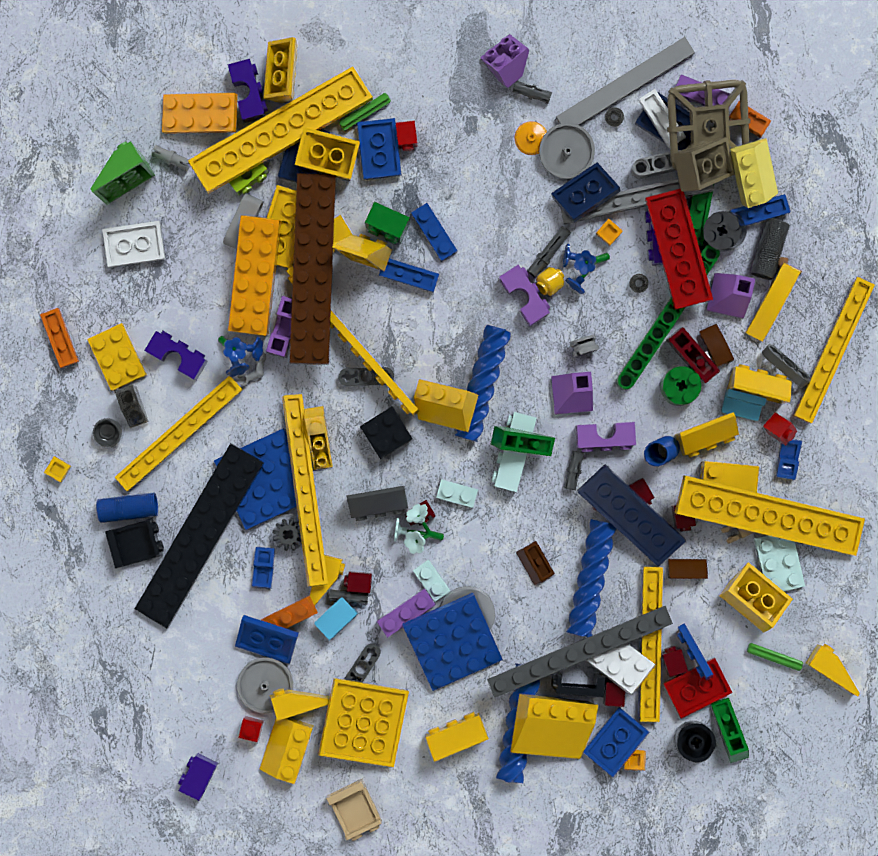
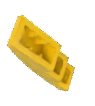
(773, 302)

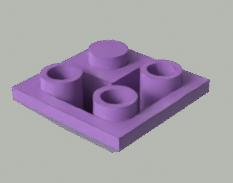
(507, 60)
(731, 294)
(572, 392)

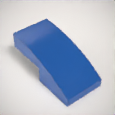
(788, 459)
(263, 567)

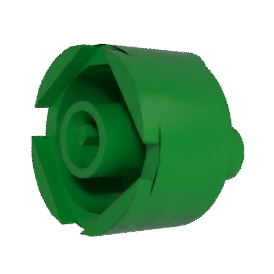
(690, 380)

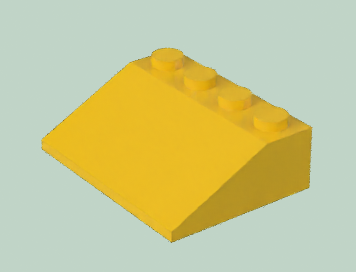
(552, 726)

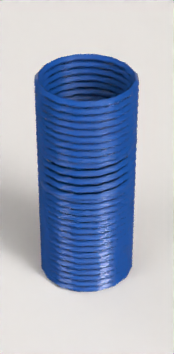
(652, 455)
(131, 505)

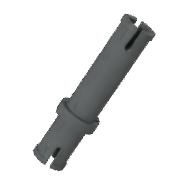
(548, 252)

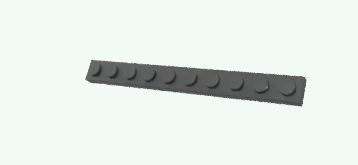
(579, 651)

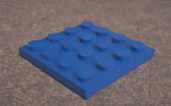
(273, 487)
(452, 641)

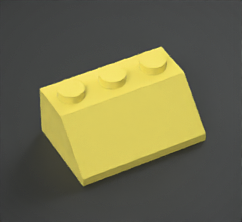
(754, 173)

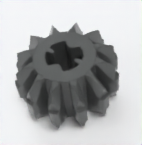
(281, 534)

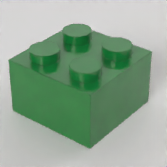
(387, 223)

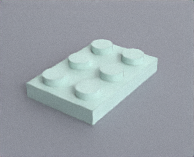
(779, 562)

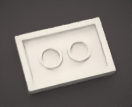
(134, 244)
(623, 667)

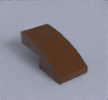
(716, 345)

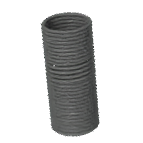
(770, 246)

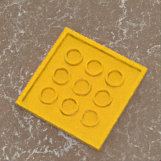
(363, 722)

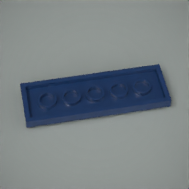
(631, 515)

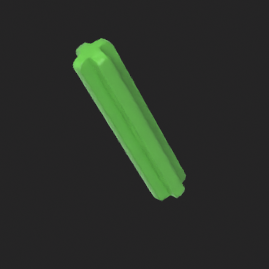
(365, 111)
(775, 656)

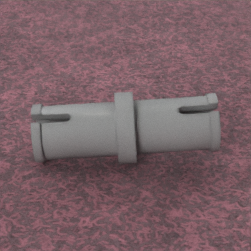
(170, 157)

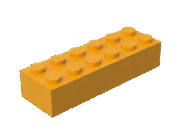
(254, 275)

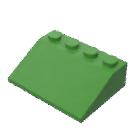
(122, 173)

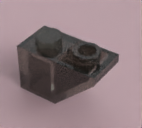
(131, 405)

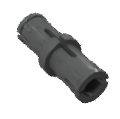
(532, 91)
(574, 470)
(350, 597)

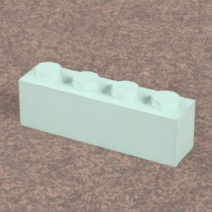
(512, 462)

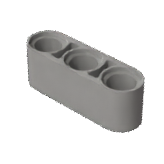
(650, 169)
(248, 206)

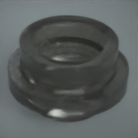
(616, 111)
(643, 279)

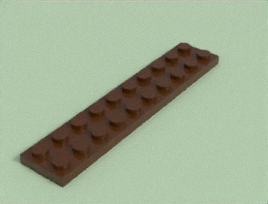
(312, 269)

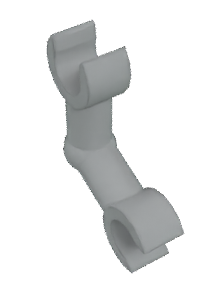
(254, 375)

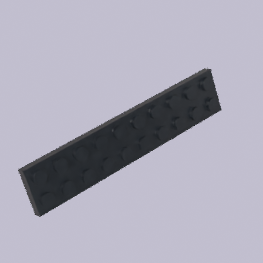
(199, 535)

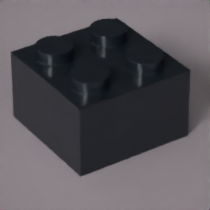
(386, 432)

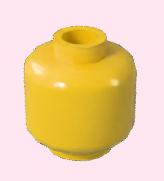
(550, 281)

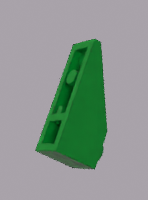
(522, 441)
(730, 730)

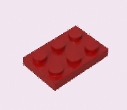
(692, 692)

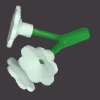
(414, 540)

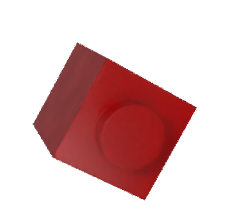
(406, 135)
(780, 428)
(251, 729)

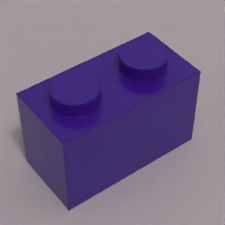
(198, 776)

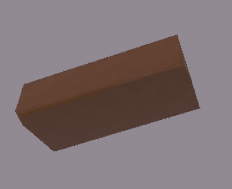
(535, 563)
(687, 569)

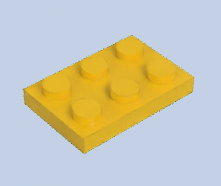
(117, 357)

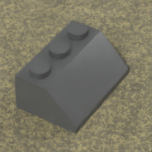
(377, 503)

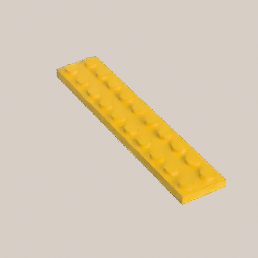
(279, 130)
(769, 515)

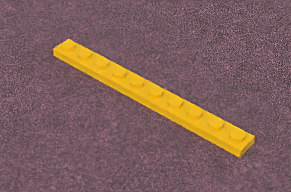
(370, 363)
(304, 490)

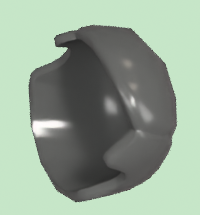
(107, 432)

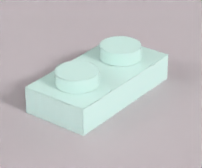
(457, 493)
(431, 580)

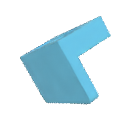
(743, 404)
(336, 618)

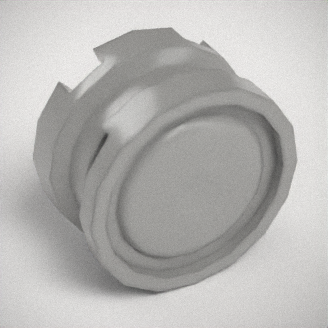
(584, 348)

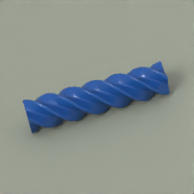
(485, 373)
(591, 578)
(514, 763)

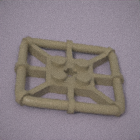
(701, 115)

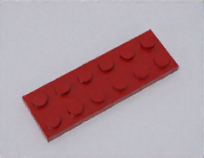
(678, 249)

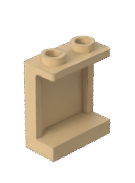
(355, 810)

